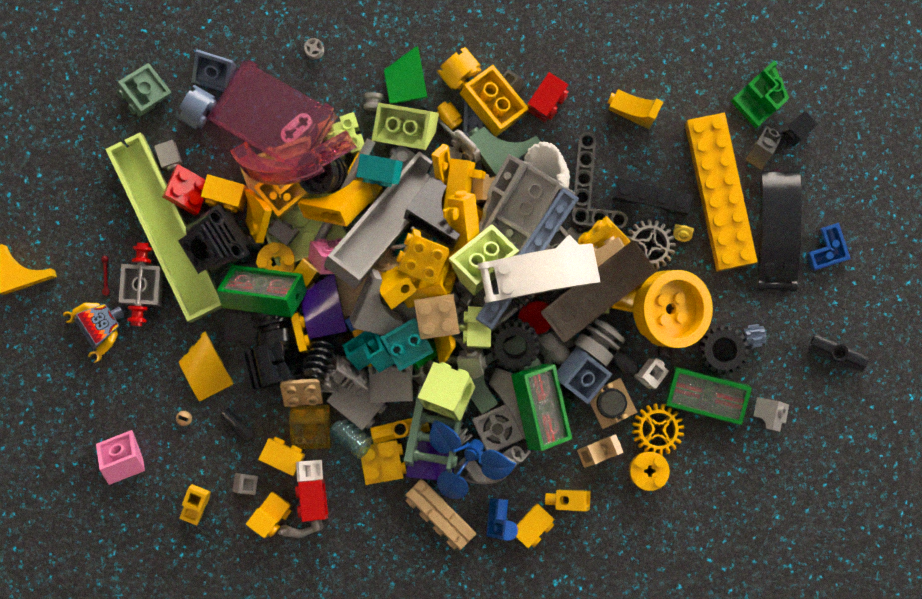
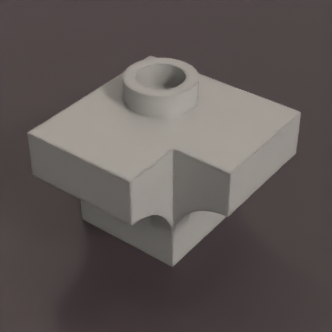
(772, 412)

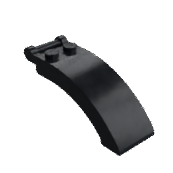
(780, 229)

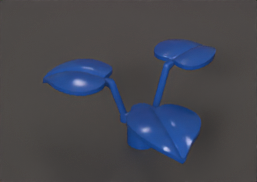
(493, 462)

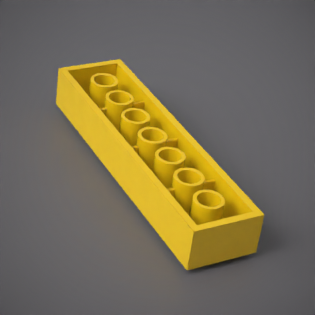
(720, 192)

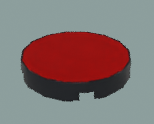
(533, 316)

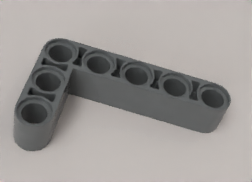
(586, 189)

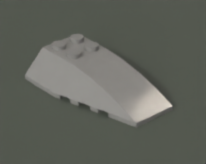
(519, 200)

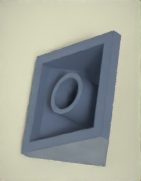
(212, 70)

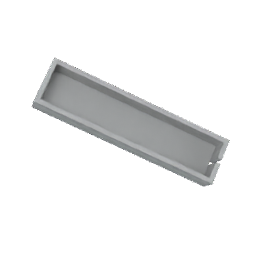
(379, 226)

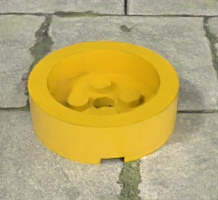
(690, 314)

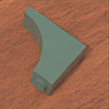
(495, 150)

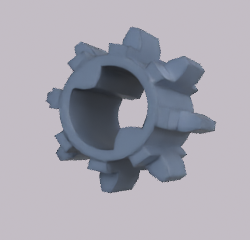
(755, 335)

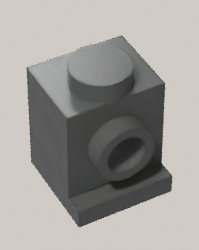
(283, 231)

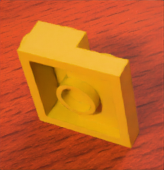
(383, 463)

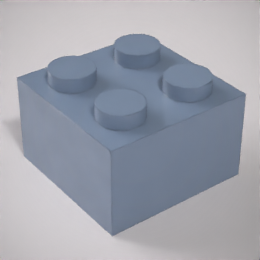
(583, 375)

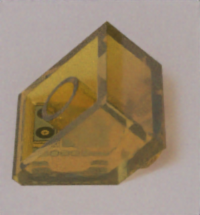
(310, 426)

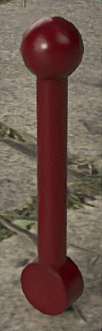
(105, 291)

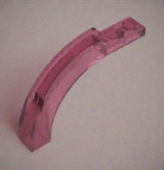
(292, 169)

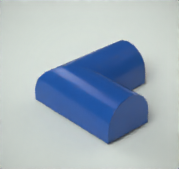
(834, 250)
(498, 525)

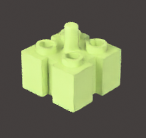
(349, 123)
(475, 333)

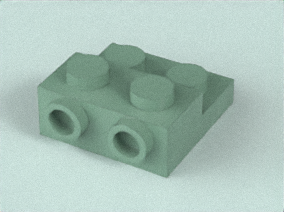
(142, 90)

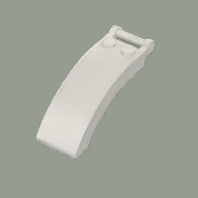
(540, 272)

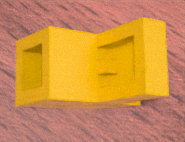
(194, 504)

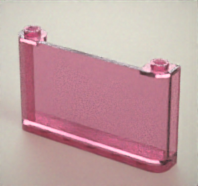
(271, 114)

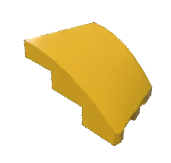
(205, 369)

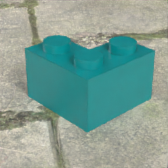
(379, 170)
(368, 349)

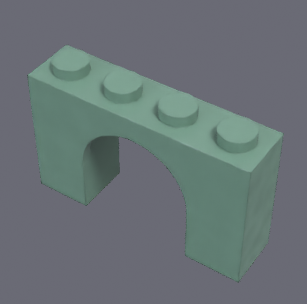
(481, 395)

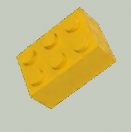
(494, 100)

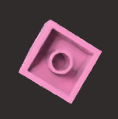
(119, 457)

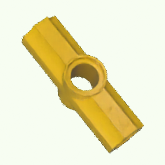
(387, 431)

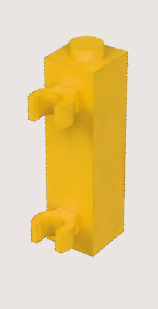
(461, 178)
(463, 217)

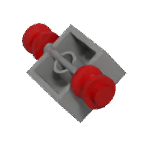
(140, 284)

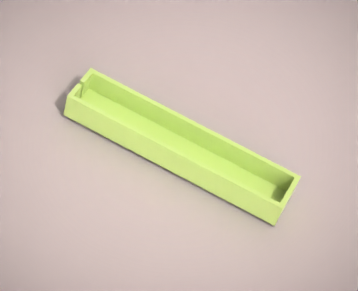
(163, 226)

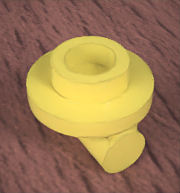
(683, 233)

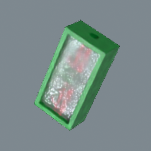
(262, 291)
(708, 395)
(541, 407)

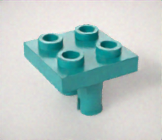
(405, 344)

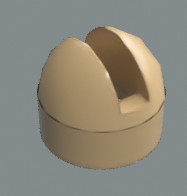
(186, 414)

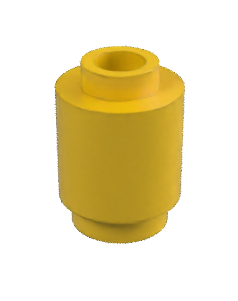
(449, 115)

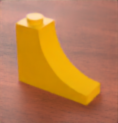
(635, 108)
(340, 206)
(16, 277)
(441, 287)

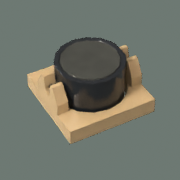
(612, 403)

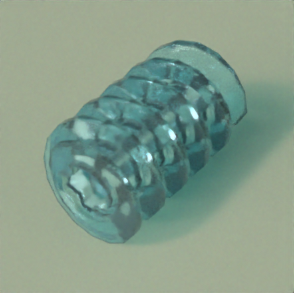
(351, 437)

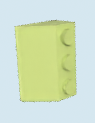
(404, 126)
(485, 247)

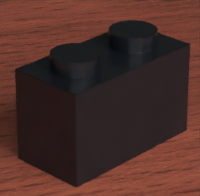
(799, 128)

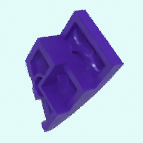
(323, 309)
(427, 469)

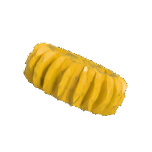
(670, 418)

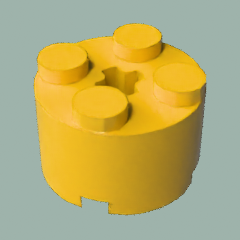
(459, 69)
(656, 479)

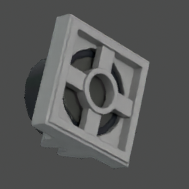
(497, 429)

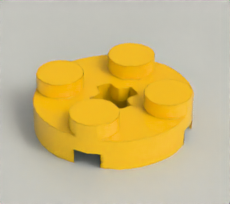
(276, 250)

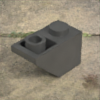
(764, 147)

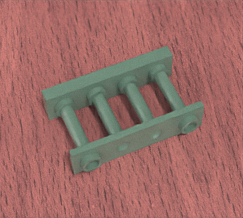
(416, 435)

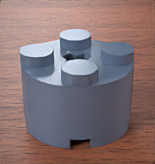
(195, 107)

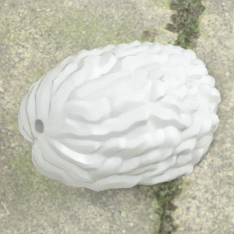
(549, 161)

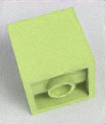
(447, 391)

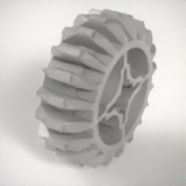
(658, 247)

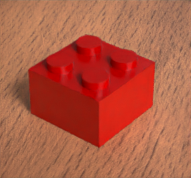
(547, 97)
(312, 500)

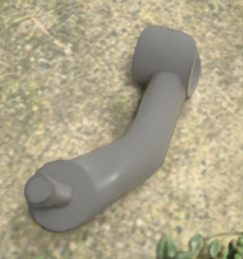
(289, 531)

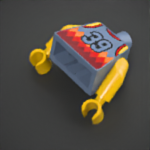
(97, 325)

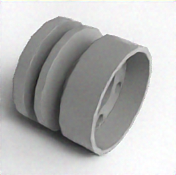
(600, 341)

